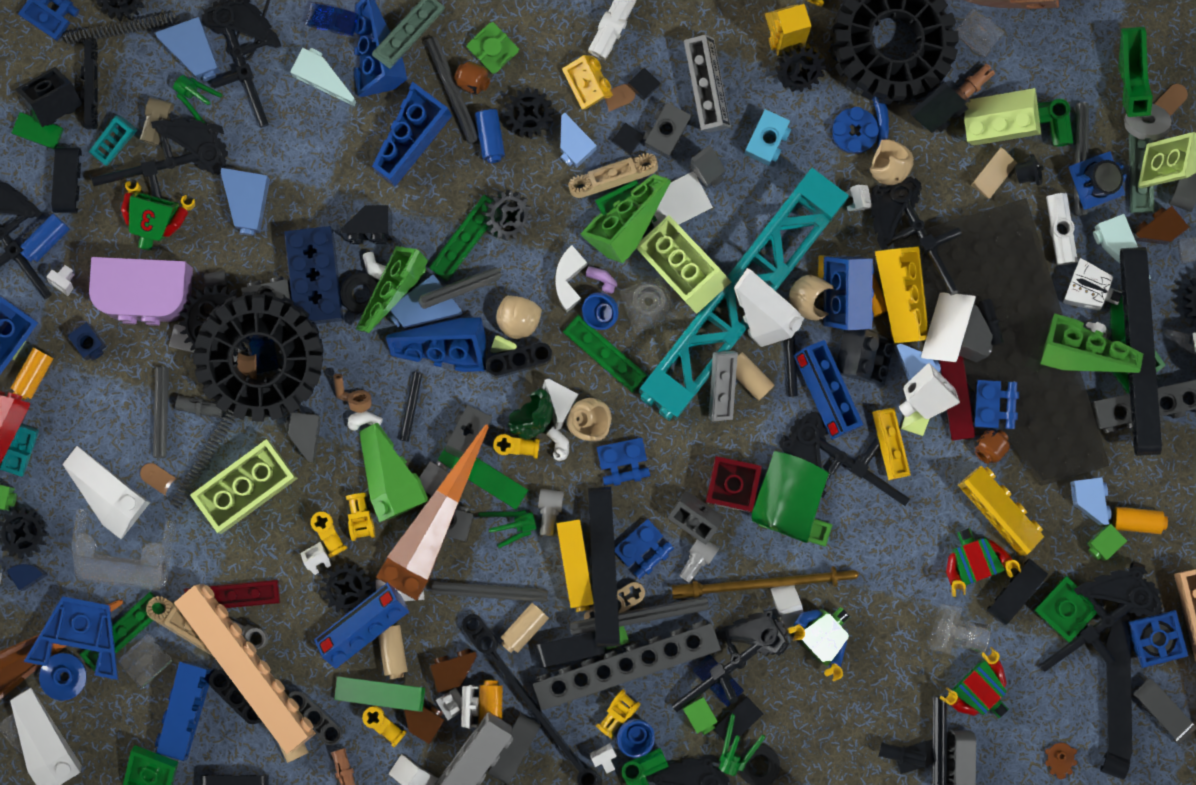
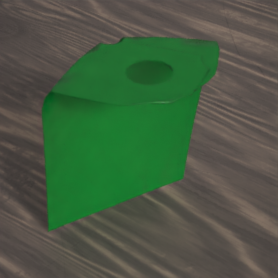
(790, 496)

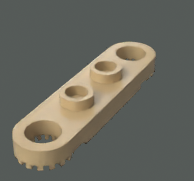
(613, 175)
(175, 622)

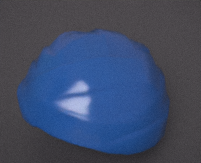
(600, 311)
(635, 738)

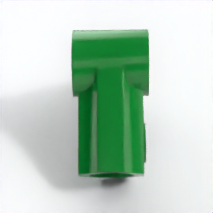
(1059, 125)
(647, 765)

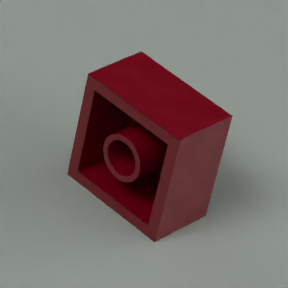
(733, 484)

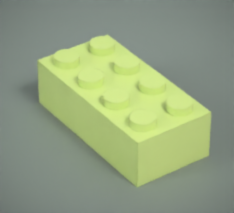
(683, 264)
(243, 486)

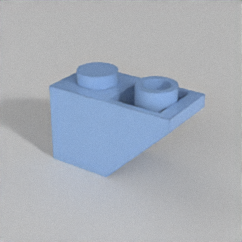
(1090, 499)

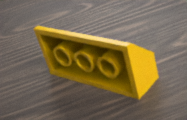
(1001, 511)

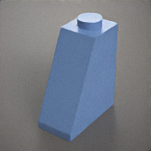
(191, 47)
(246, 198)
(410, 314)

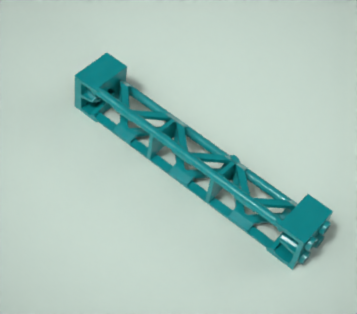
(817, 196)

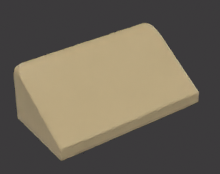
(994, 173)

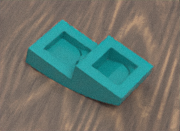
(20, 450)

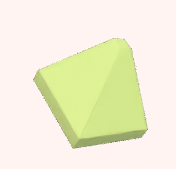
(502, 345)
(915, 423)

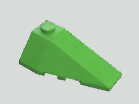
(623, 227)
(399, 276)
(1079, 349)
(389, 480)

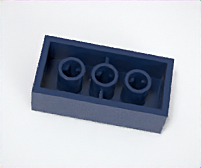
(301, 267)

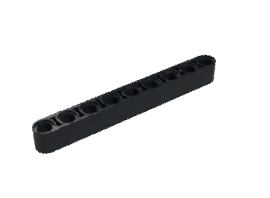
(1140, 336)

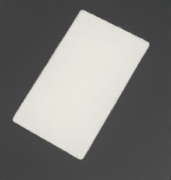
(683, 200)
(948, 327)

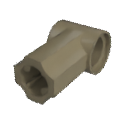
(155, 110)

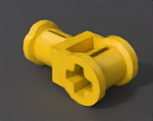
(517, 446)
(360, 518)
(328, 534)
(619, 713)
(384, 726)

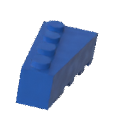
(410, 134)
(184, 710)

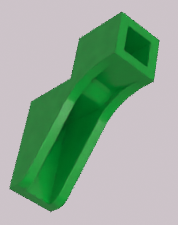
(1134, 72)

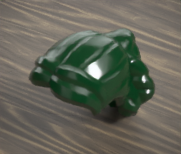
(532, 416)

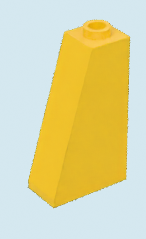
(575, 565)

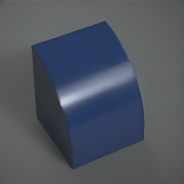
(26, 575)

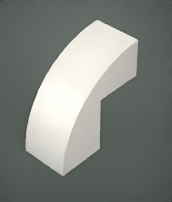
(568, 267)

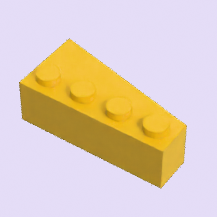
(788, 27)
(903, 293)

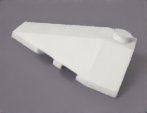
(765, 311)
(108, 496)
(43, 746)

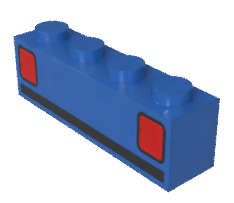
(828, 389)
(361, 625)

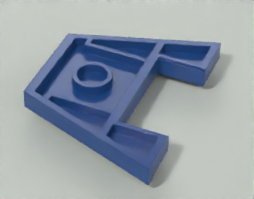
(80, 626)

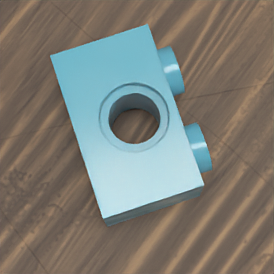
(769, 124)

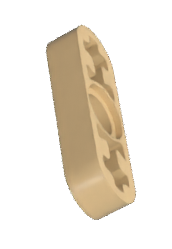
(632, 600)

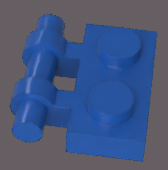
(46, 19)
(988, 404)
(623, 454)
(638, 543)

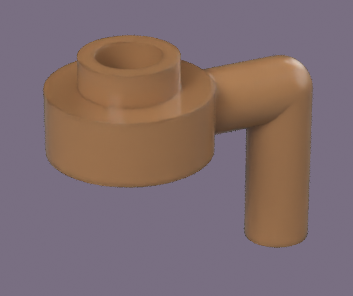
(358, 400)

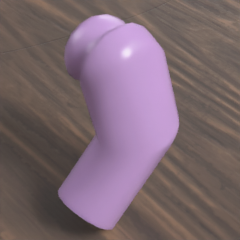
(603, 276)

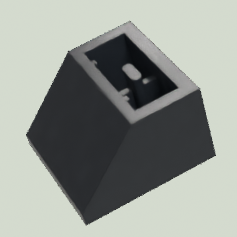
(370, 223)
(865, 356)

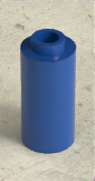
(490, 135)
(44, 238)

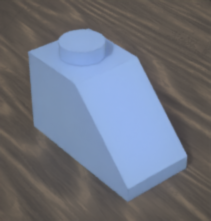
(574, 143)
(912, 361)

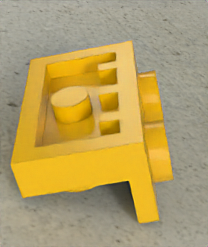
(587, 81)

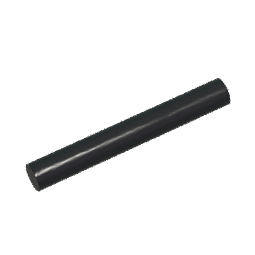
(791, 367)
(411, 406)

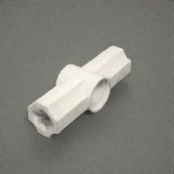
(611, 27)
(1060, 214)

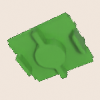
(492, 48)

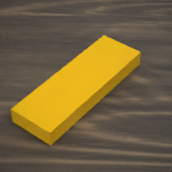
(891, 443)

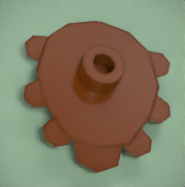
(1061, 759)

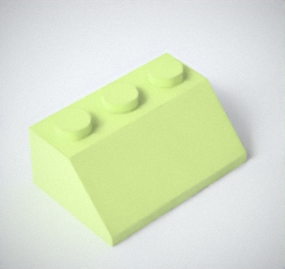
(1002, 117)
(1168, 160)

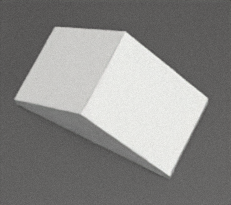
(561, 399)
(787, 603)
(410, 773)

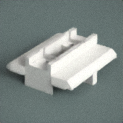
(470, 706)

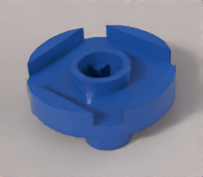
(857, 117)

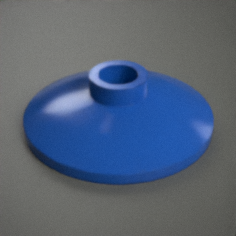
(51, 680)

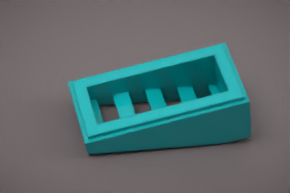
(112, 127)

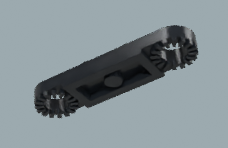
(89, 74)

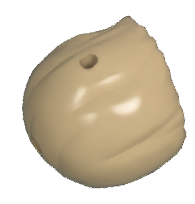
(891, 162)
(803, 295)
(518, 316)
(595, 420)

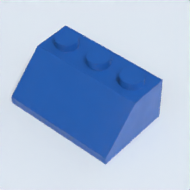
(852, 295)
(14, 330)

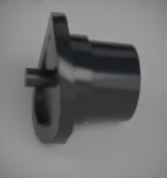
(1029, 171)

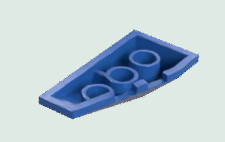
(373, 75)
(451, 342)

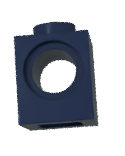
(80, 335)

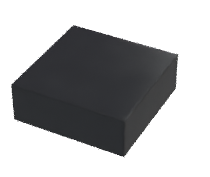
(644, 84)
(627, 138)

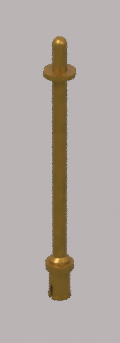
(697, 589)

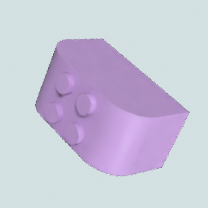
(140, 289)

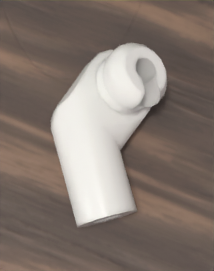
(373, 268)
(357, 419)
(561, 447)

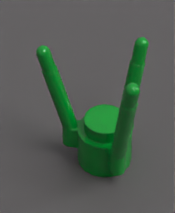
(188, 88)
(524, 522)
(730, 760)

